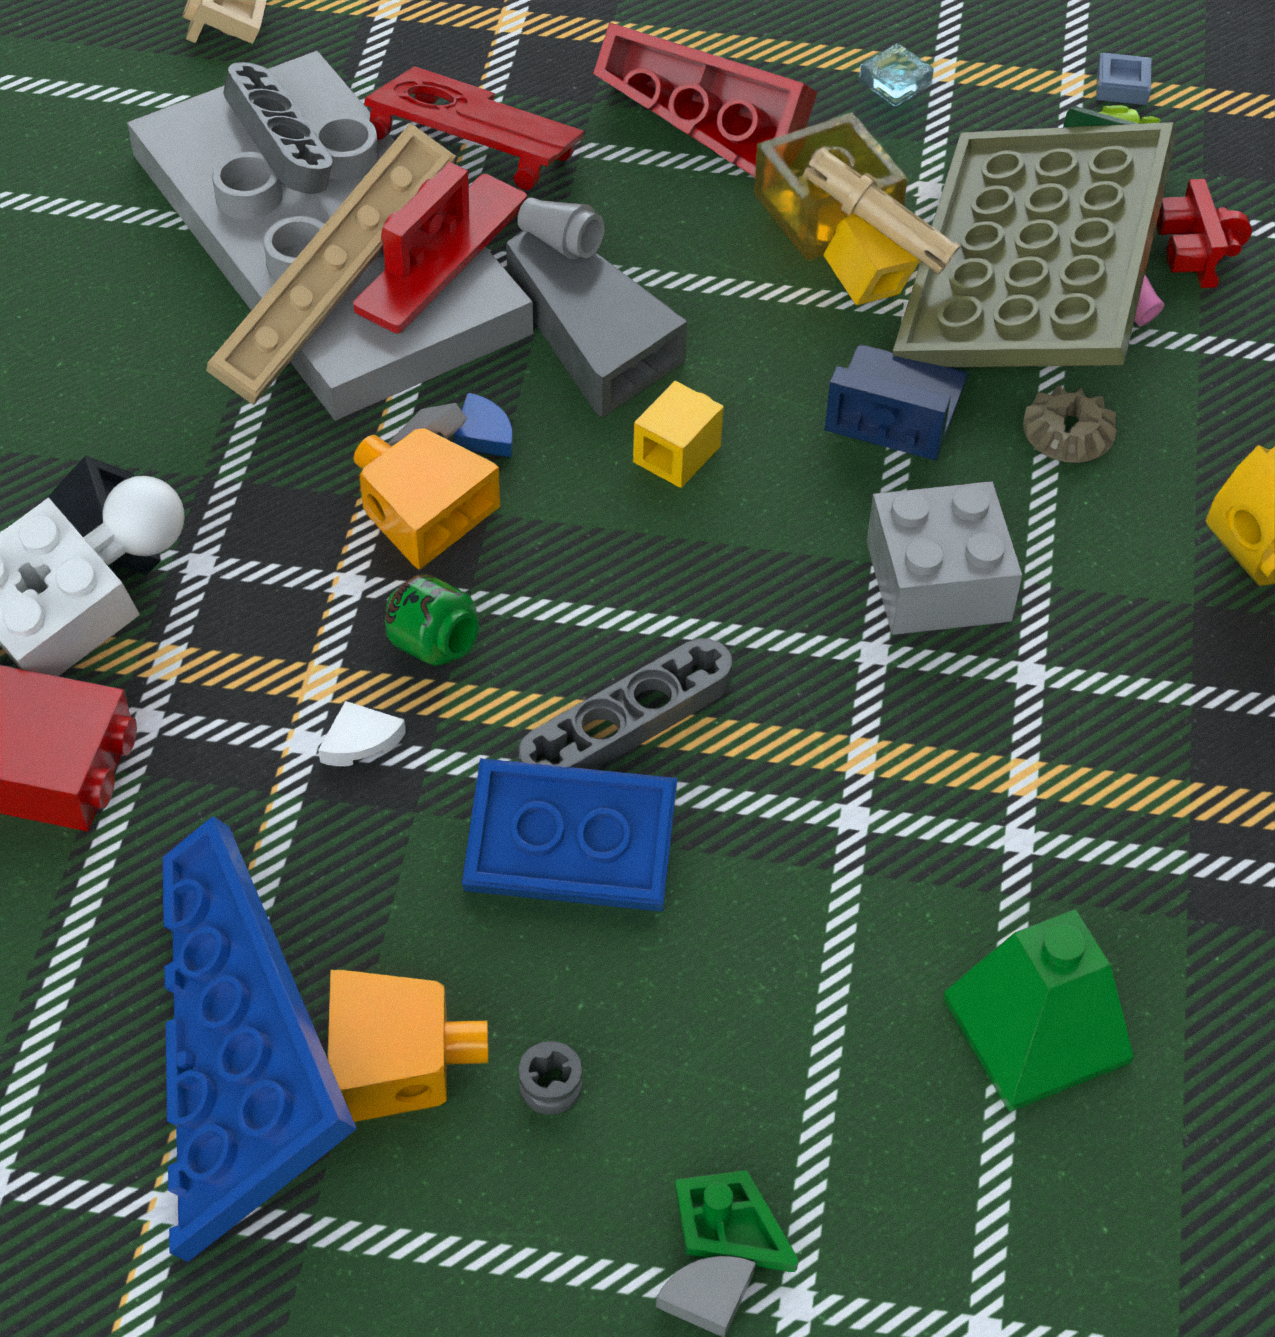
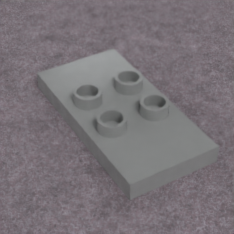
(260, 226)

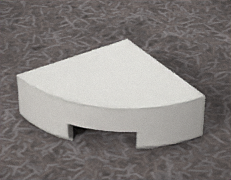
(359, 734)

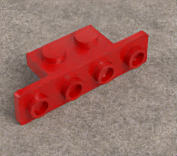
(434, 242)

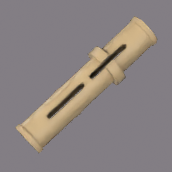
(880, 210)

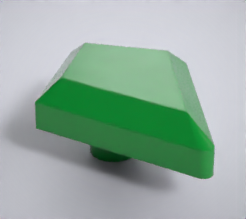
(730, 1218)

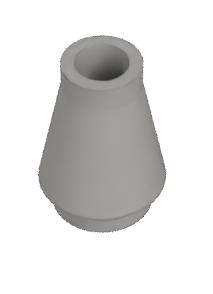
(566, 227)

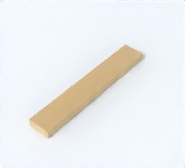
(325, 268)

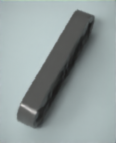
(277, 128)
(620, 707)

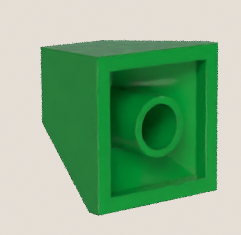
(1042, 1012)

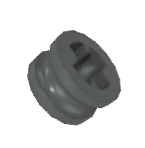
(541, 1060)

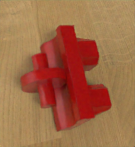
(1205, 231)

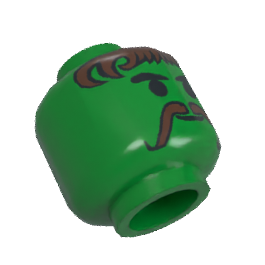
(431, 620)

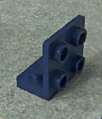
(894, 401)

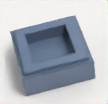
(1123, 78)

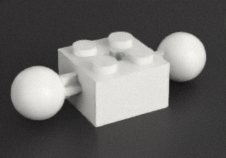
(58, 585)

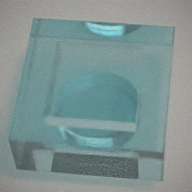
(896, 74)

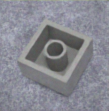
(943, 558)

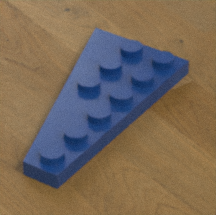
(241, 1053)

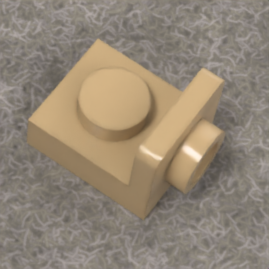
(231, 17)

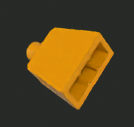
(425, 491)
(395, 1042)

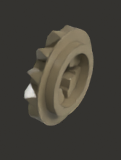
(1085, 442)

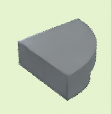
(436, 419)
(707, 1292)

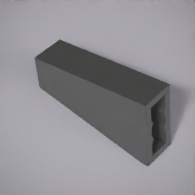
(597, 322)

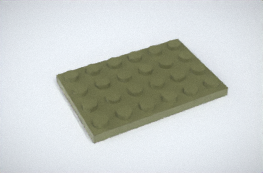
(1047, 251)

